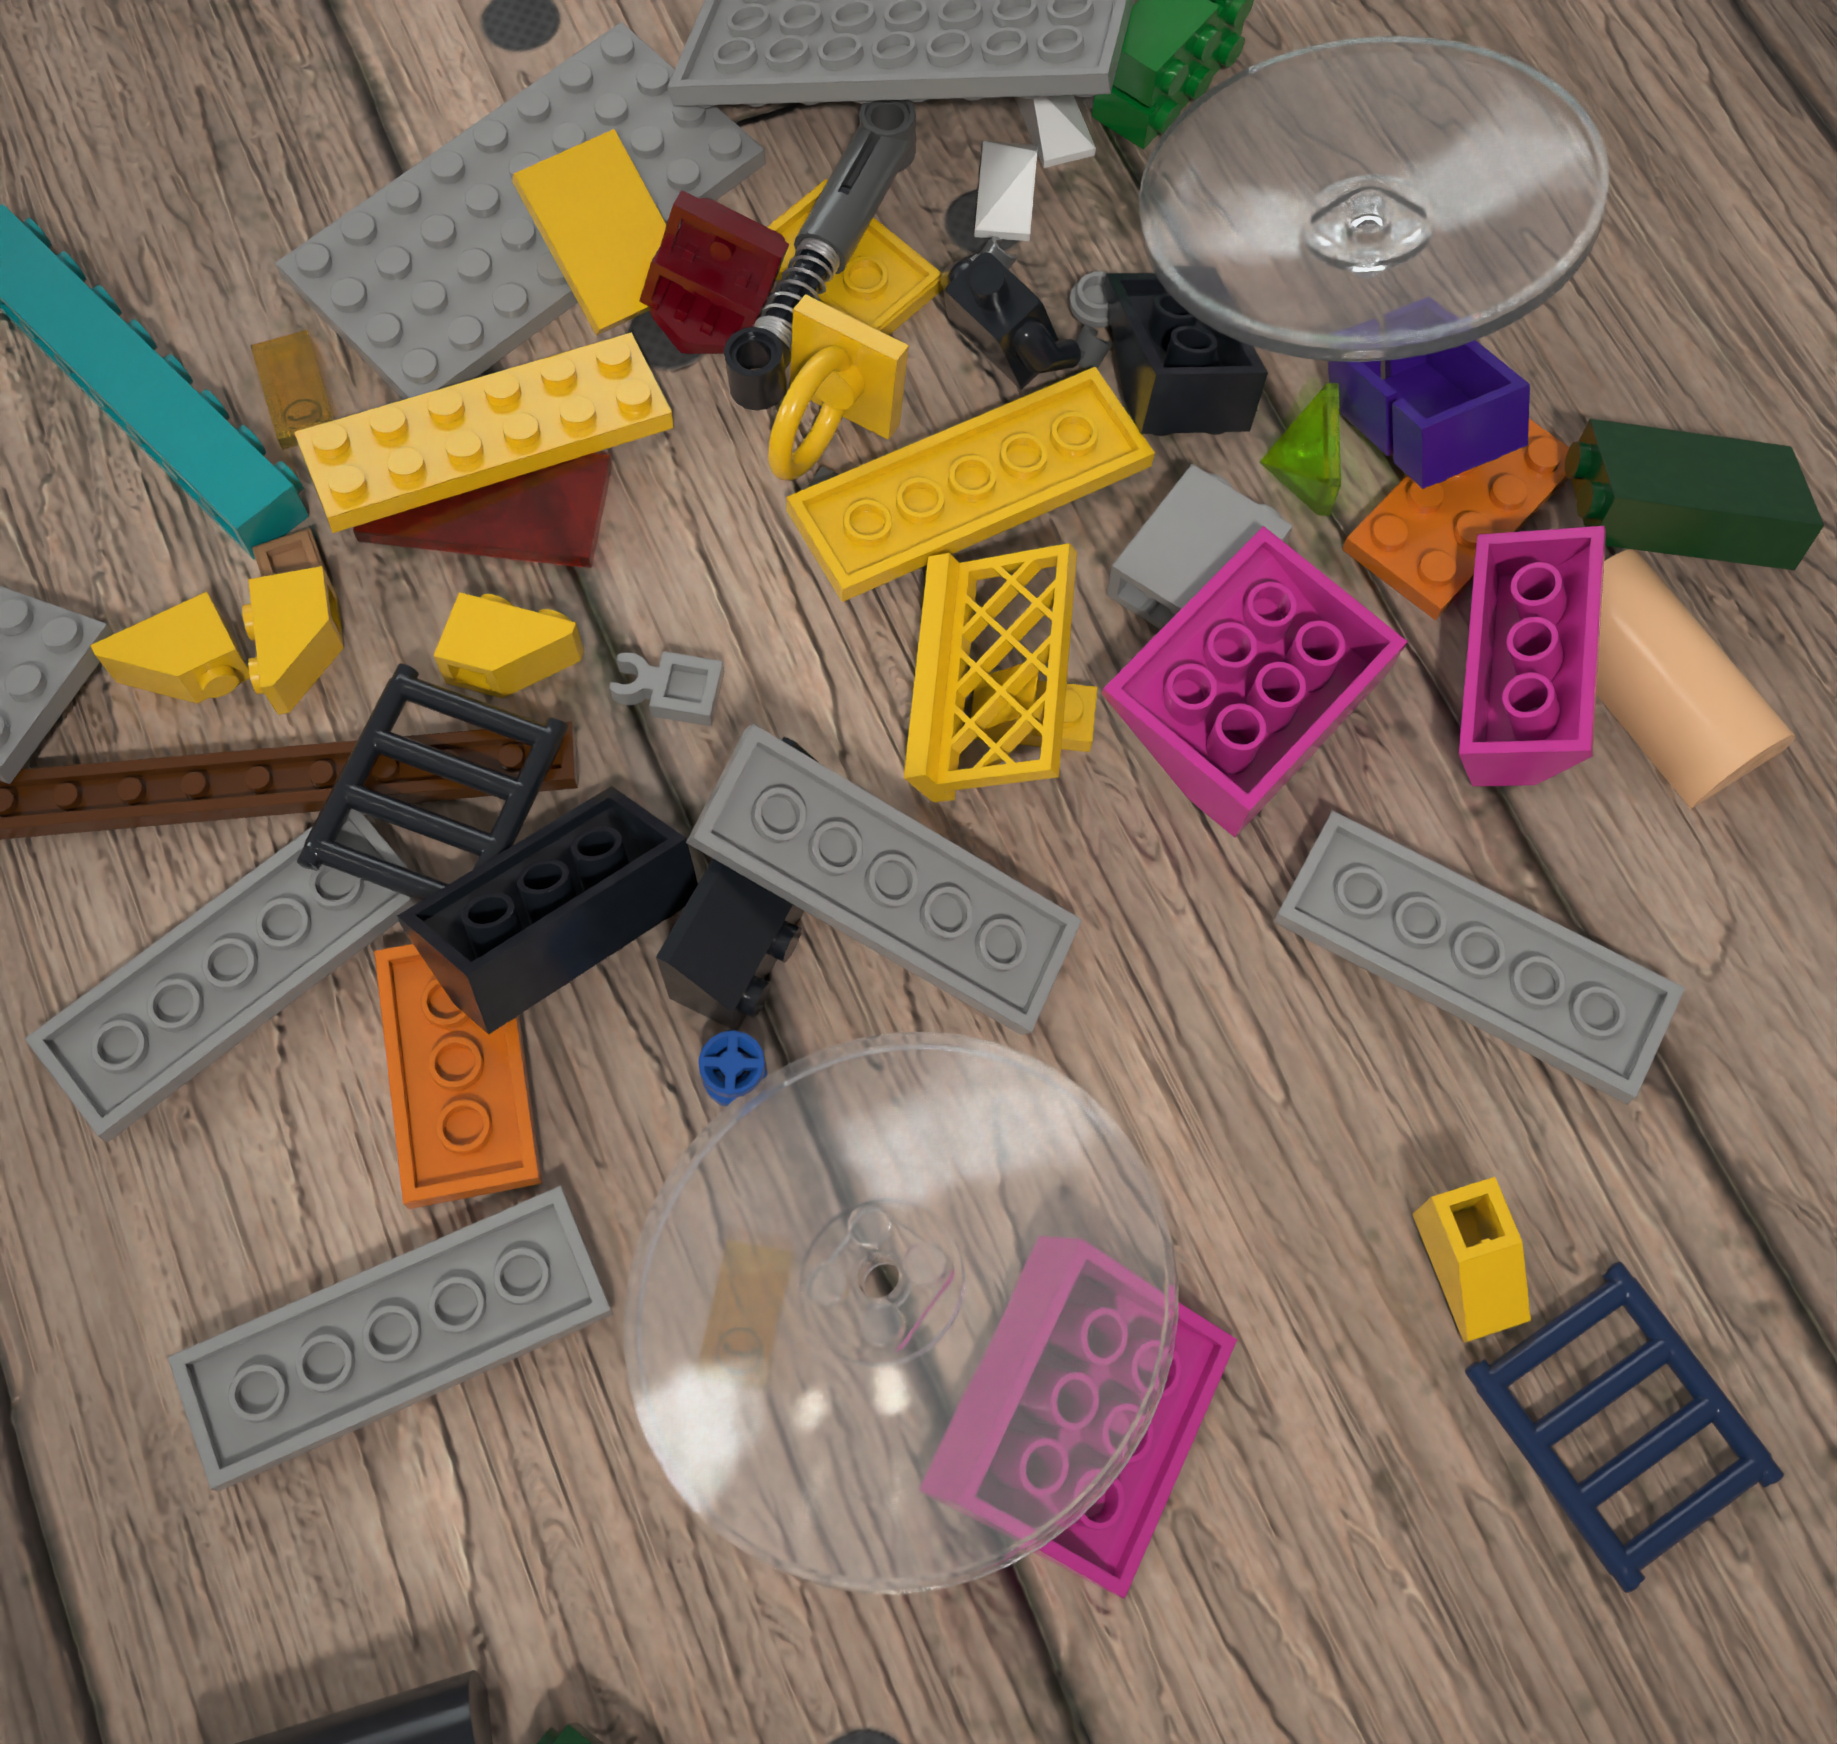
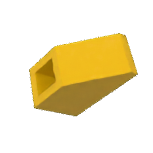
(294, 632)
(504, 647)
(1476, 1258)

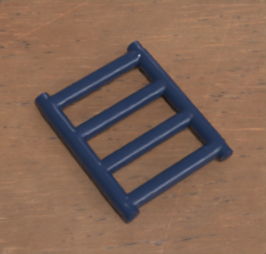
(1582, 1498)

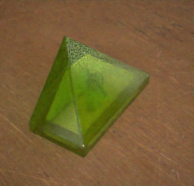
(1309, 453)

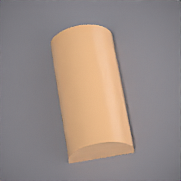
(1678, 686)

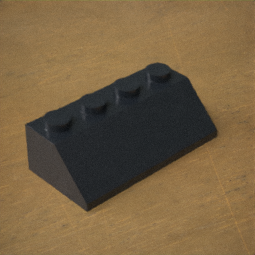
(551, 907)
(728, 944)

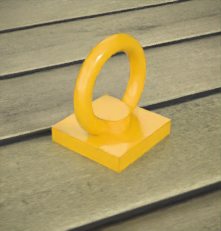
(847, 372)

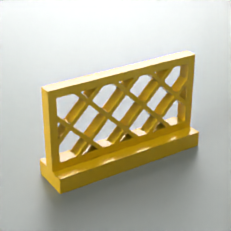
(945, 682)

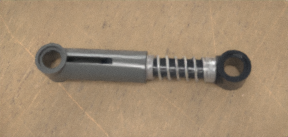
(823, 247)

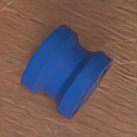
(731, 1054)

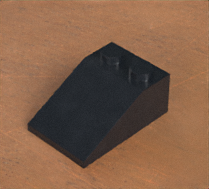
(1177, 368)

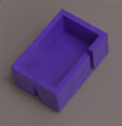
(1437, 409)

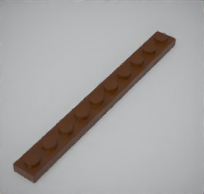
(243, 784)

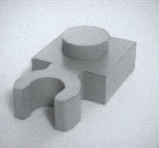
(678, 690)

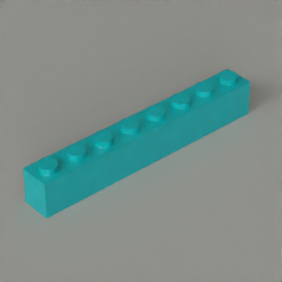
(142, 391)

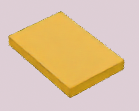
(596, 225)
(881, 281)

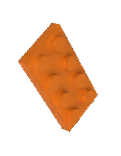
(1428, 536)
(453, 1090)

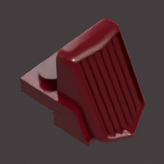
(710, 274)

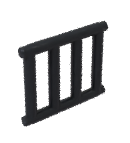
(378, 739)

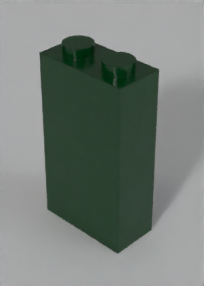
(1693, 494)

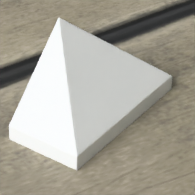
(1056, 129)
(1006, 190)

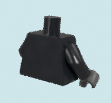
(1010, 320)

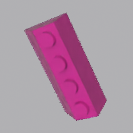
(1532, 655)

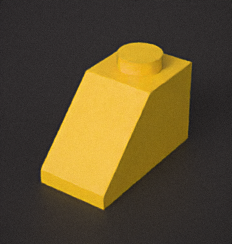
(177, 653)

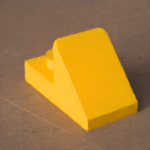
(1078, 711)

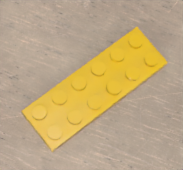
(482, 431)
(968, 483)

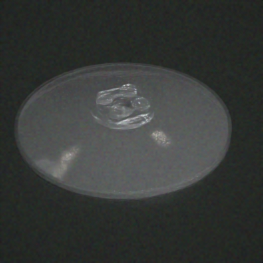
(1453, 156)
(968, 1403)

